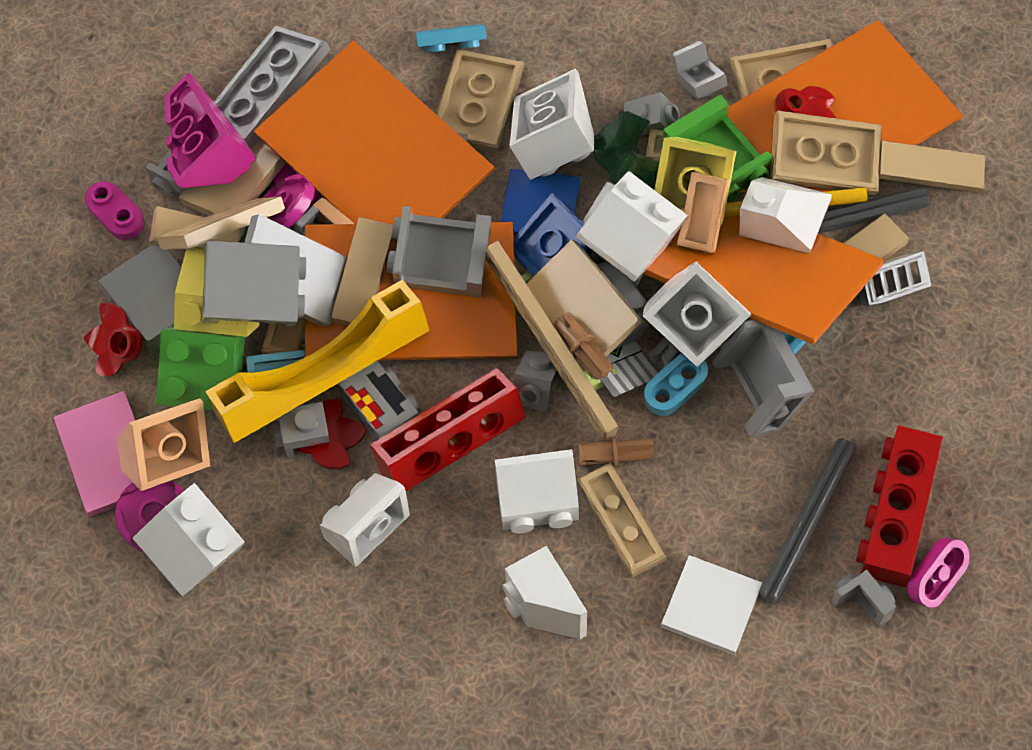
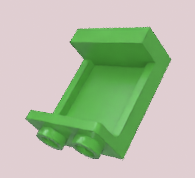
(713, 126)

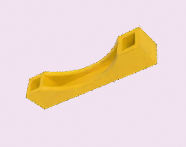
(257, 398)

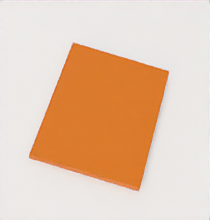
(870, 83)
(372, 143)
(775, 283)
(457, 323)

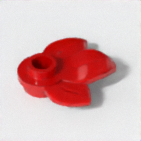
(808, 101)
(113, 340)
(343, 435)

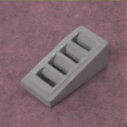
(868, 295)

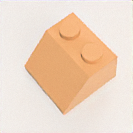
(164, 445)

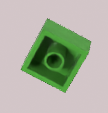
(195, 363)

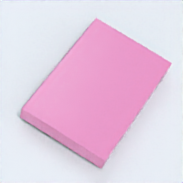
(92, 450)

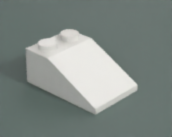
(551, 126)

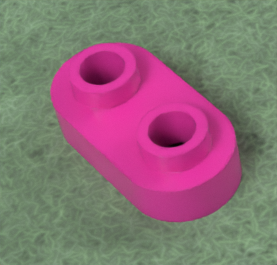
(112, 209)
(938, 572)

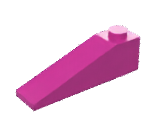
(202, 139)

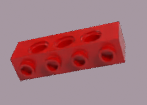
(449, 430)
(919, 453)

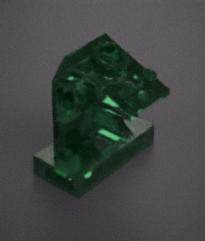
(618, 152)

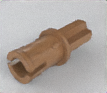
(583, 346)
(614, 451)

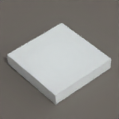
(711, 605)

